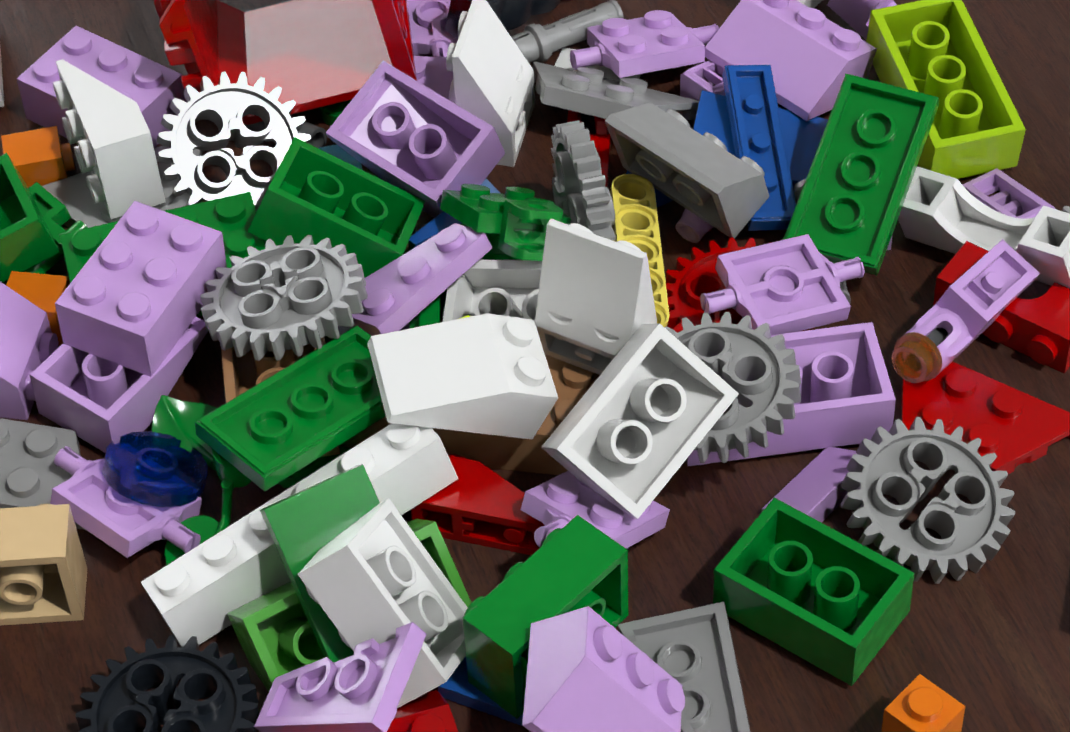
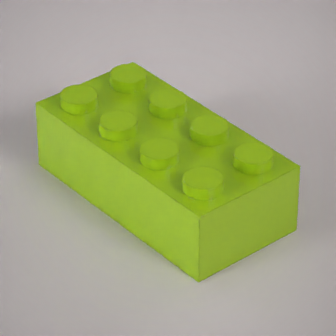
(940, 53)

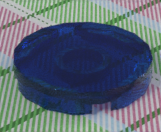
(154, 469)

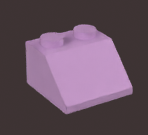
(24, 345)

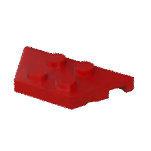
(1004, 418)

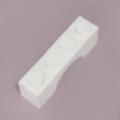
(947, 215)

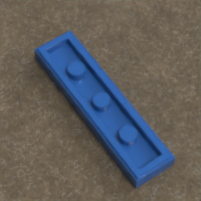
(760, 137)

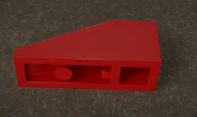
(481, 510)

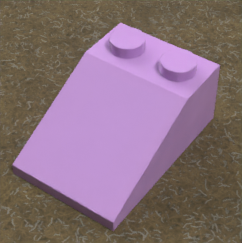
(415, 137)
(104, 397)

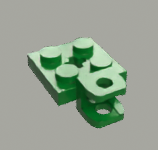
(513, 215)

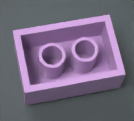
(121, 69)
(140, 288)

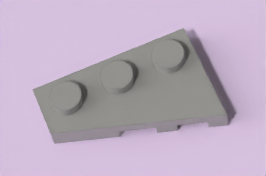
(701, 656)

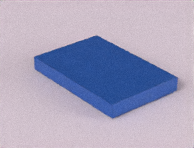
(799, 135)

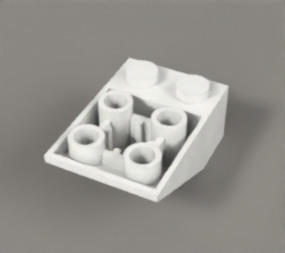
(491, 77)
(110, 141)
(590, 296)

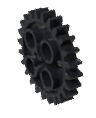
(125, 705)

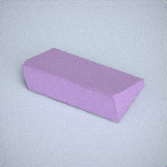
(818, 486)

